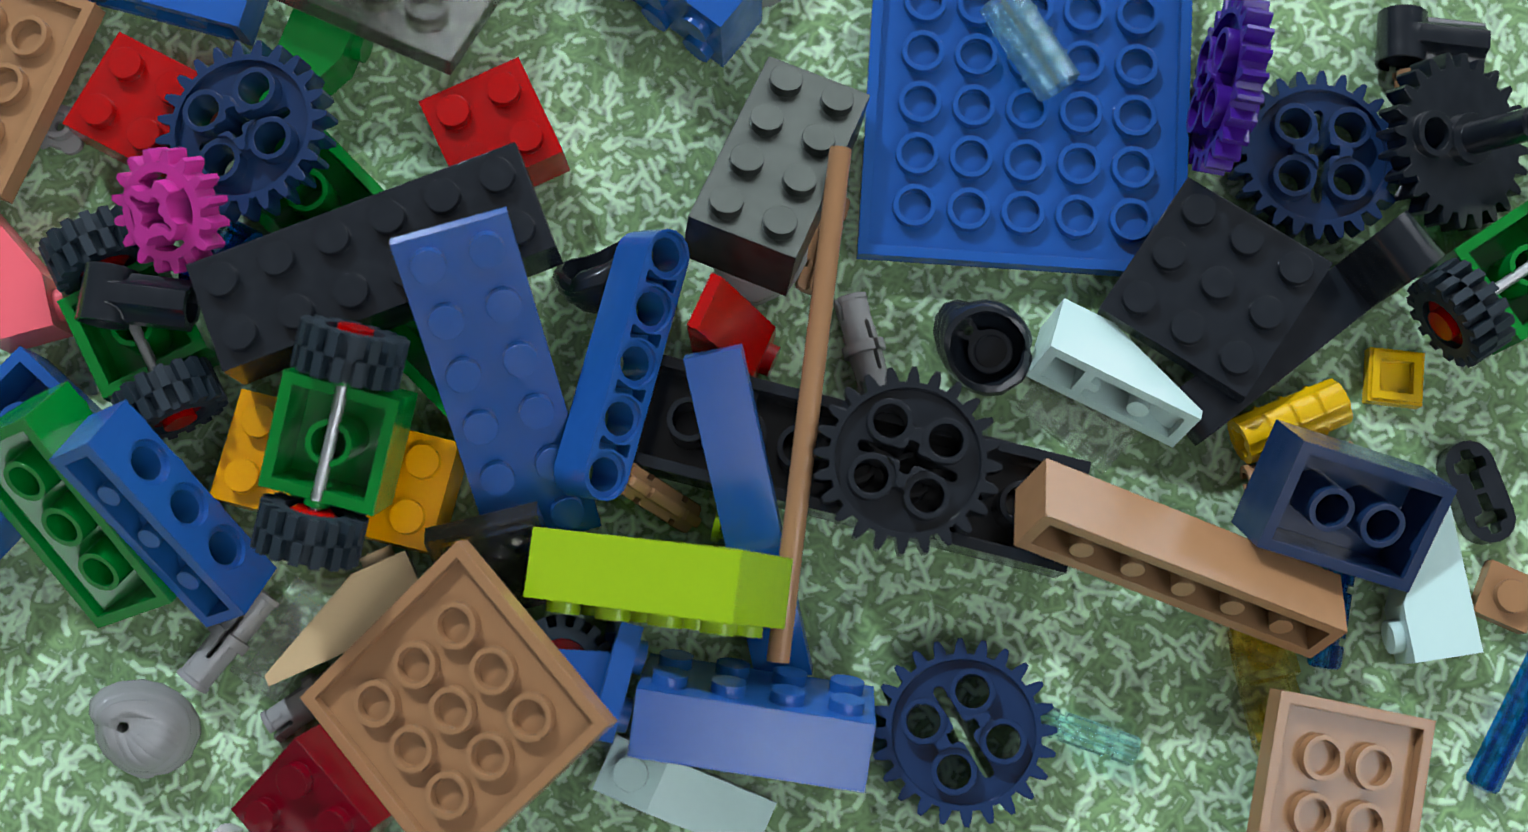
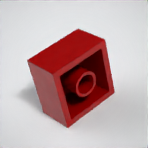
(125, 98)
(492, 113)

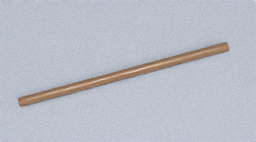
(811, 387)

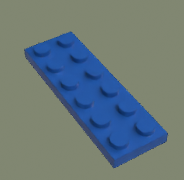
(491, 363)

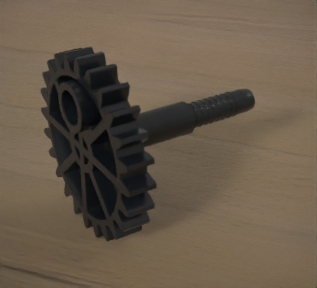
(1454, 142)

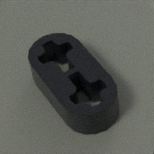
(1487, 487)

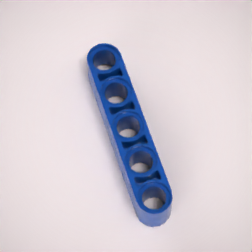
(602, 382)

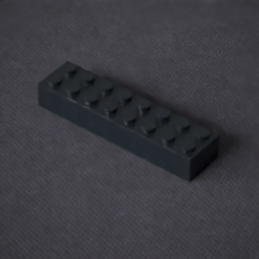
(674, 451)

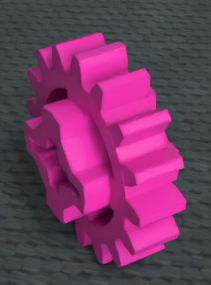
(170, 208)

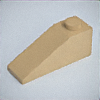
(348, 612)

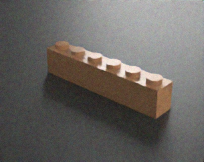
(1177, 559)

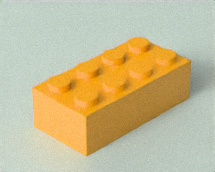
(424, 490)

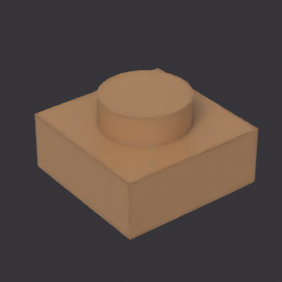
(1502, 597)

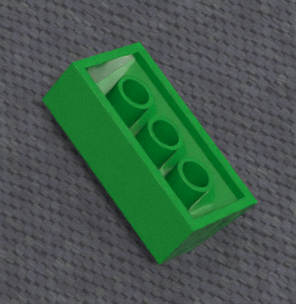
(59, 522)

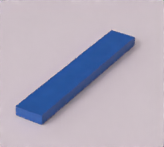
(740, 473)

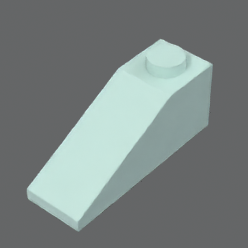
(1108, 372)
(1438, 611)
(681, 793)

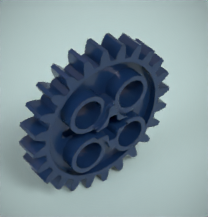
(251, 129)
(1355, 162)
(1008, 705)

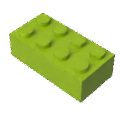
(658, 582)

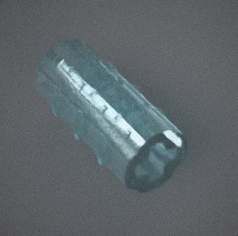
(1030, 46)

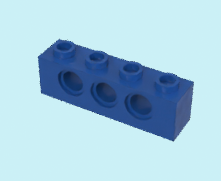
(164, 513)

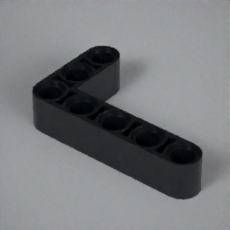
(1346, 293)

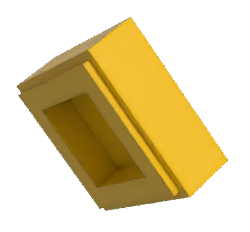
(1393, 378)

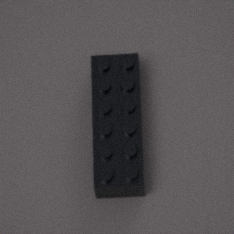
(345, 263)

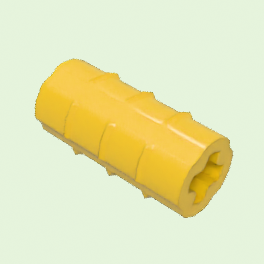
(1315, 408)

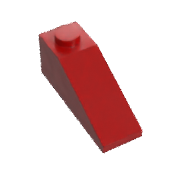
(728, 319)

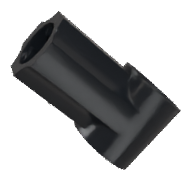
(1410, 36)
(121, 297)

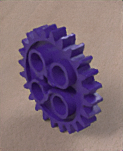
(1229, 85)

